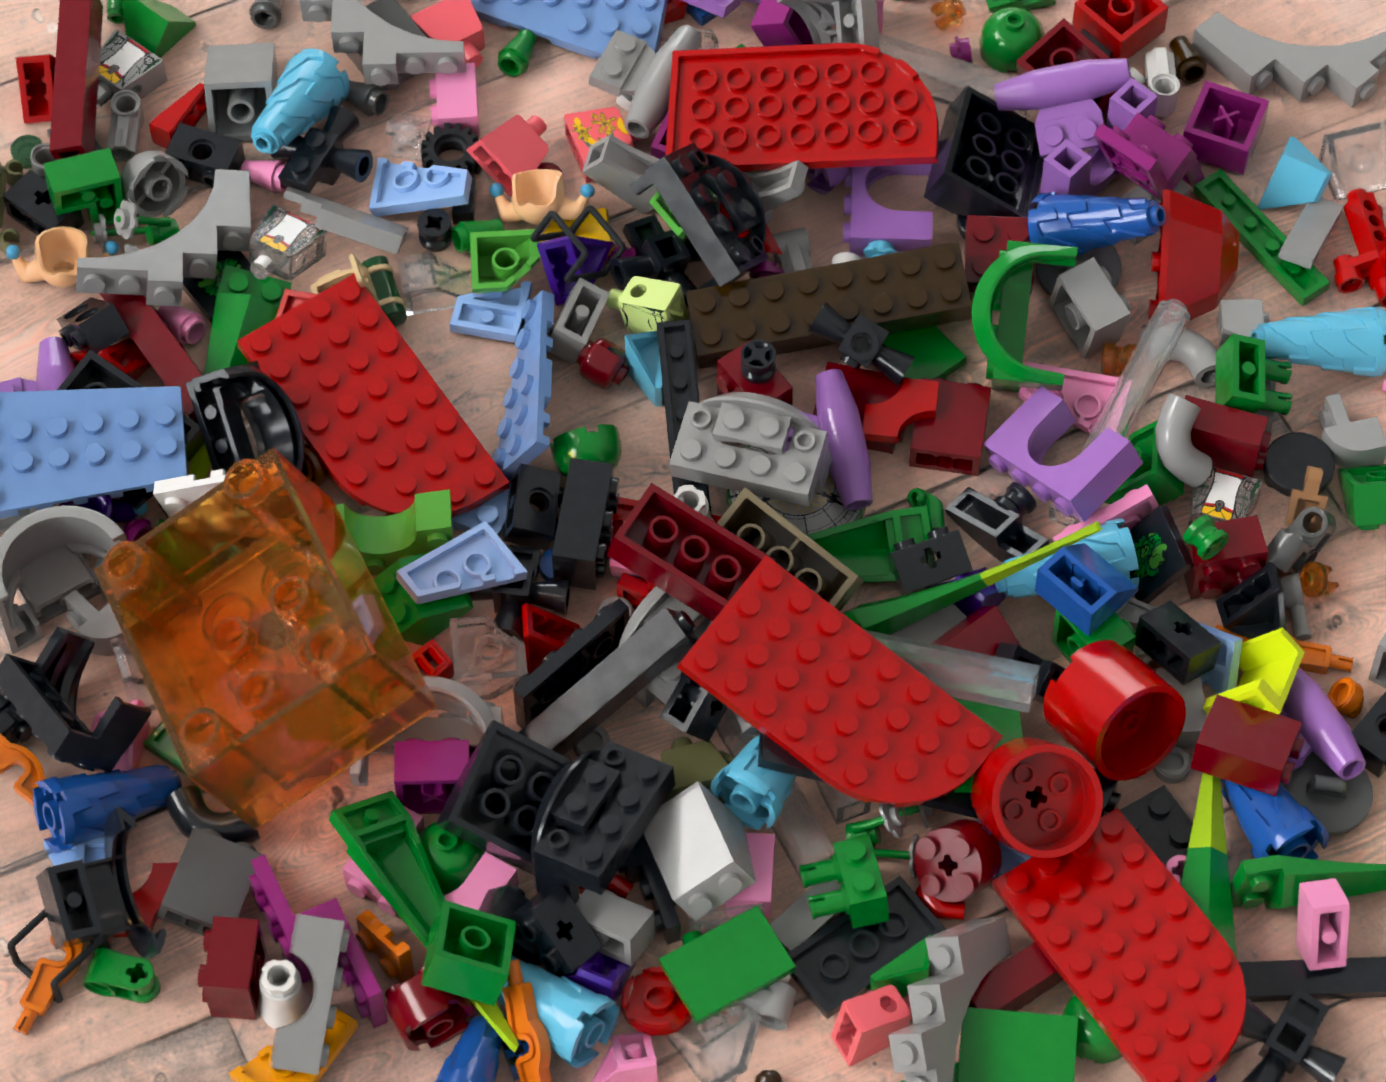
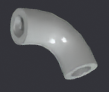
(1197, 355)
(1175, 442)

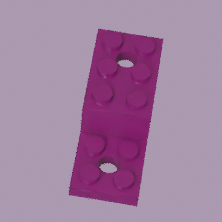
(1150, 155)
(280, 923)

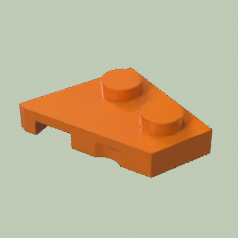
(394, 957)

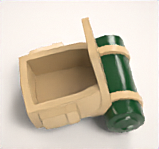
(377, 278)

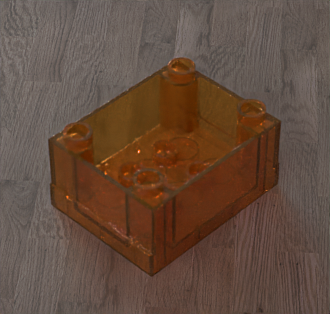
(263, 639)

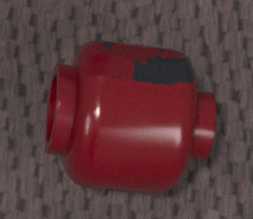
(602, 363)

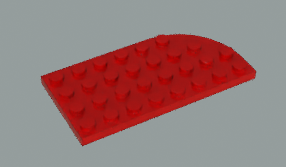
(1134, 952)

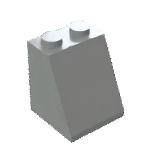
(238, 85)
(700, 850)

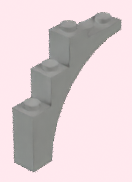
(384, 47)
(1300, 70)
(618, 165)
(188, 254)
(939, 1002)

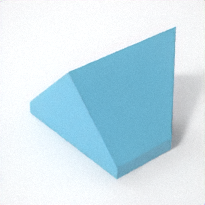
(1296, 178)
(644, 364)

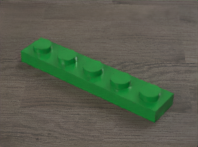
(1260, 237)

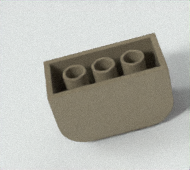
(791, 548)

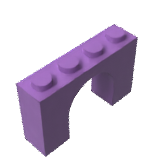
(1080, 173)
(873, 222)
(1075, 486)

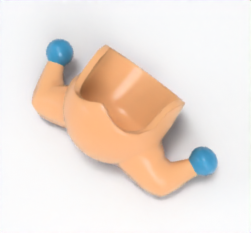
(536, 194)
(56, 256)

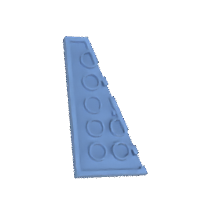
(579, 24)

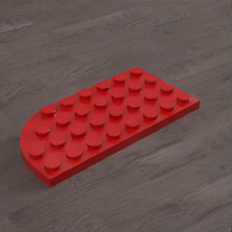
(802, 104)
(371, 404)
(835, 695)

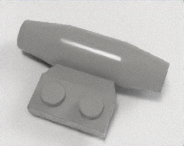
(635, 69)

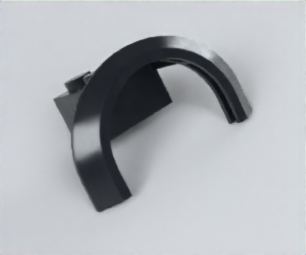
(97, 896)

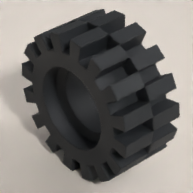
(449, 139)

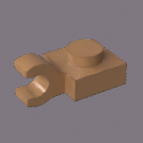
(1307, 498)

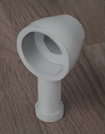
(1294, 601)

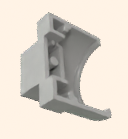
(45, 564)

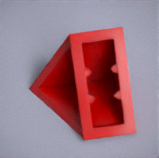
(36, 86)
(124, 356)
(543, 634)

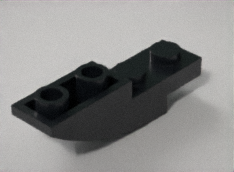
(642, 868)

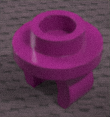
(765, 269)

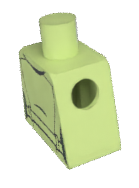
(648, 302)

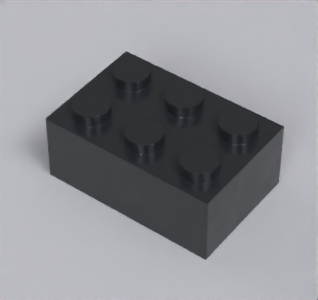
(585, 523)

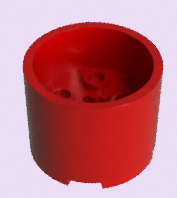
(1115, 710)
(1066, 803)

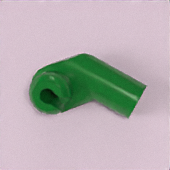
(919, 497)

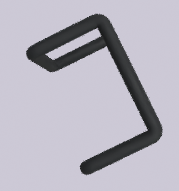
(570, 276)
(100, 942)

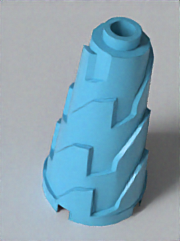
(301, 98)
(1331, 340)
(1110, 543)
(752, 791)
(570, 1014)

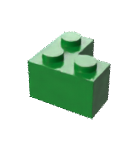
(86, 183)

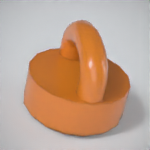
(1347, 697)

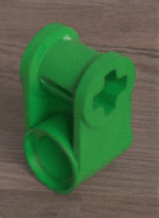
(116, 974)

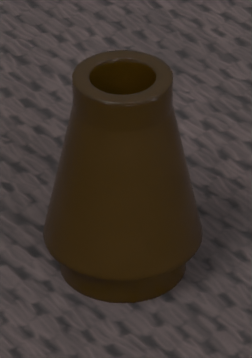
(1189, 63)

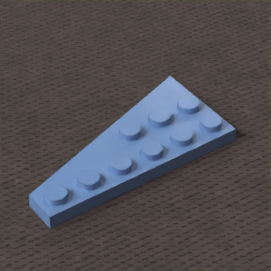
(529, 390)

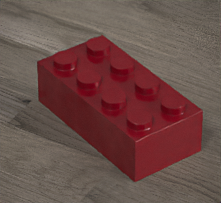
(683, 552)

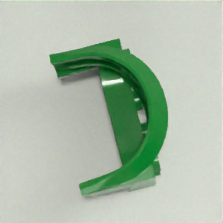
(1005, 342)

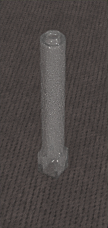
(1137, 379)

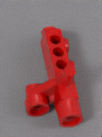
(1370, 239)

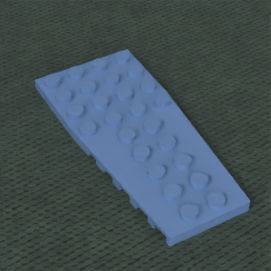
(87, 444)

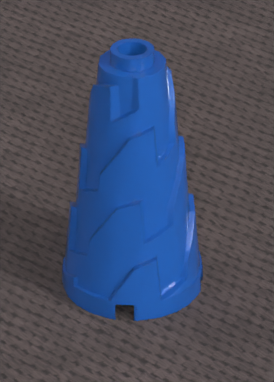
(1092, 220)
(79, 804)
(1275, 823)
(474, 1055)

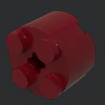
(957, 861)
(426, 1013)

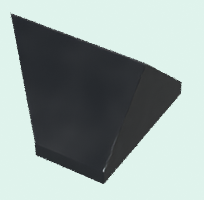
(1254, 604)

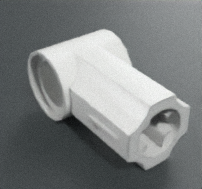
(1162, 79)

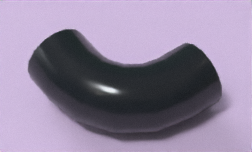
(189, 811)

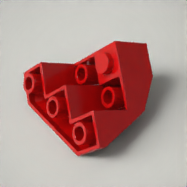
(1194, 255)

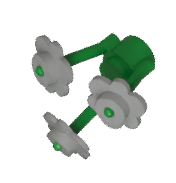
(126, 225)
(894, 821)

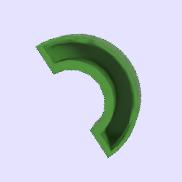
(404, 534)

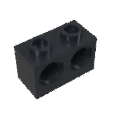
(92, 326)

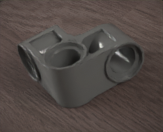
(1297, 544)

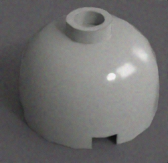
(154, 183)

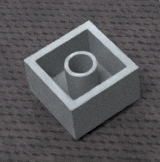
(1089, 307)

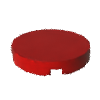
(653, 1004)

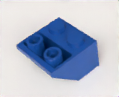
(1083, 586)

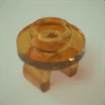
(952, 10)
(1315, 580)

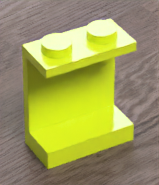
(1268, 671)

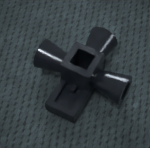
(322, 155)
(658, 256)
(861, 343)
(512, 596)
(1289, 1041)

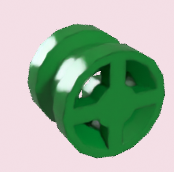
(1205, 537)

